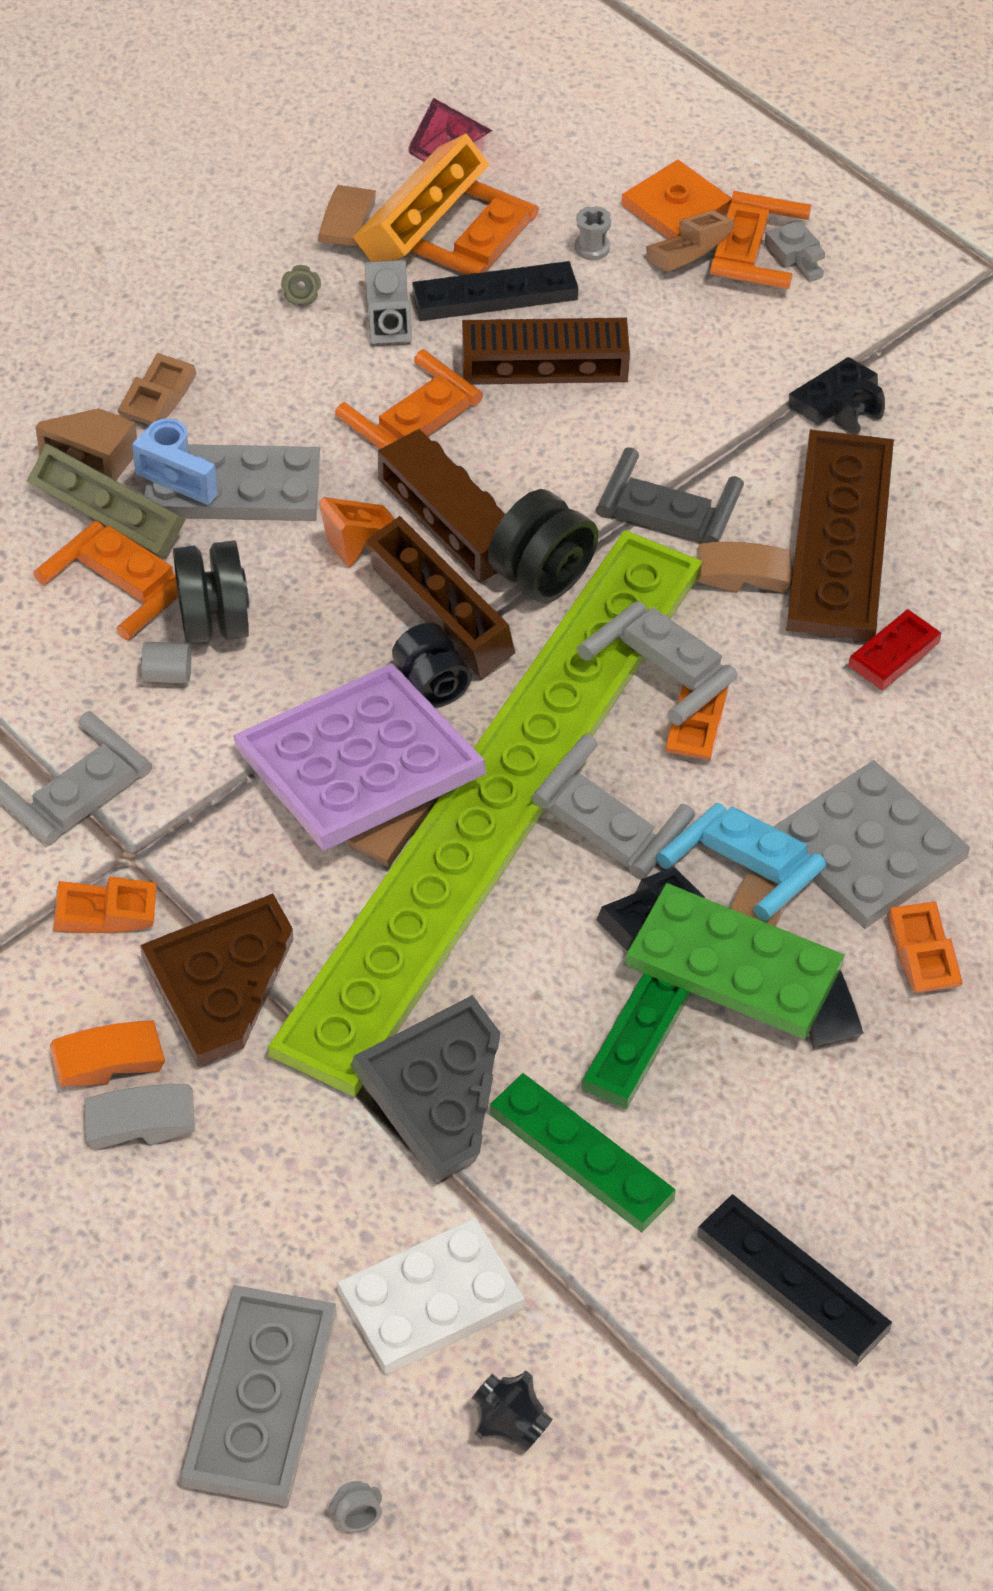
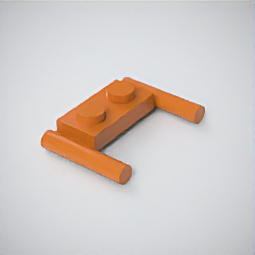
(486, 236)
(740, 249)
(423, 409)
(122, 564)

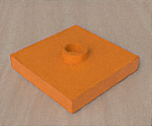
(674, 196)

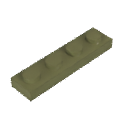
(106, 500)

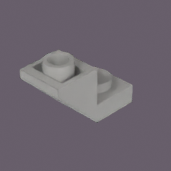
(388, 302)

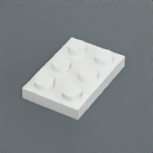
(430, 1296)

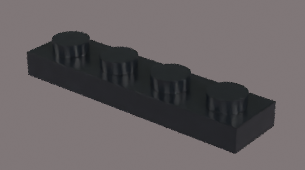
(495, 291)
(794, 1279)

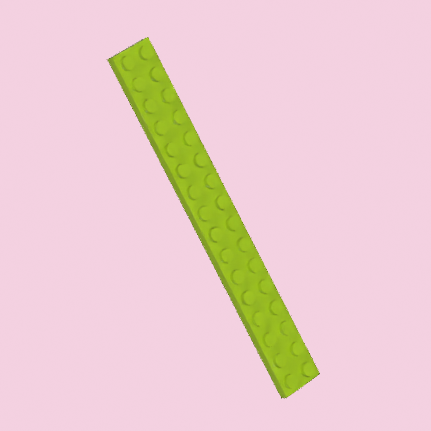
(478, 827)

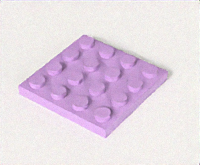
(359, 756)

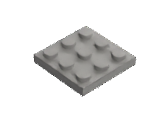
(874, 843)

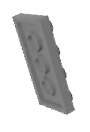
(251, 484)
(259, 1396)

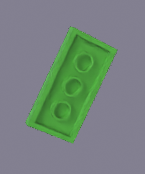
(735, 960)

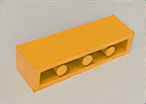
(421, 200)

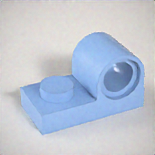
(164, 458)

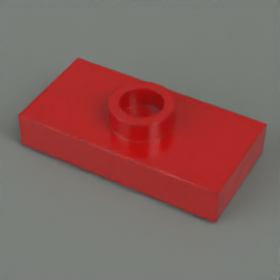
(894, 649)

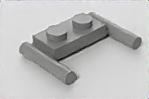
(671, 650)
(80, 787)
(603, 817)

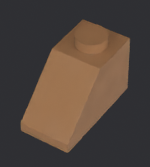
(93, 438)

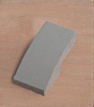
(144, 1111)

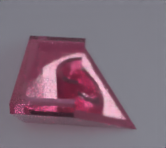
(442, 125)

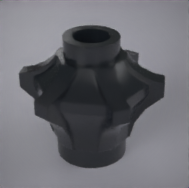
(510, 1410)

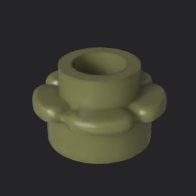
(308, 293)

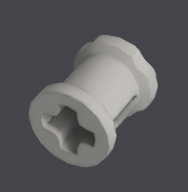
(592, 238)

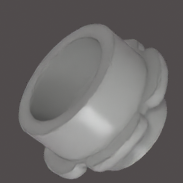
(356, 1506)

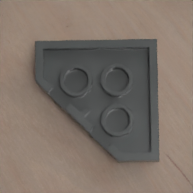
(436, 1084)

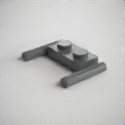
(666, 507)

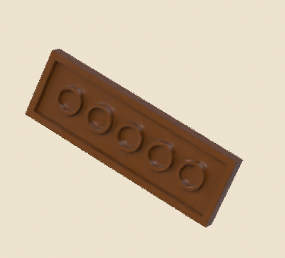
(841, 536)

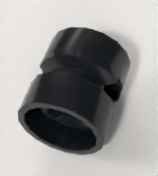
(432, 664)

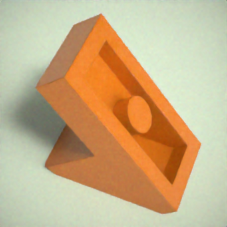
(350, 524)

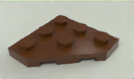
(220, 974)

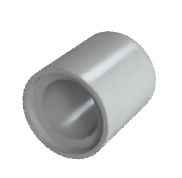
(166, 662)

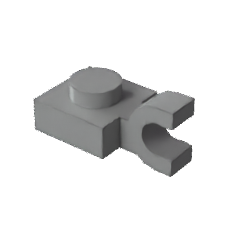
(797, 246)

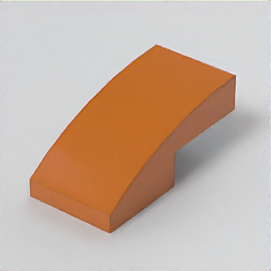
(698, 733)
(109, 909)
(923, 948)
(98, 1052)

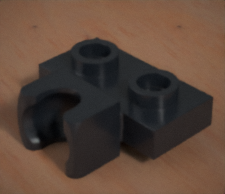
(840, 391)

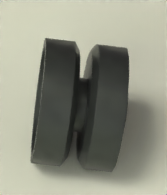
(543, 545)
(216, 591)

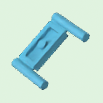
(753, 846)

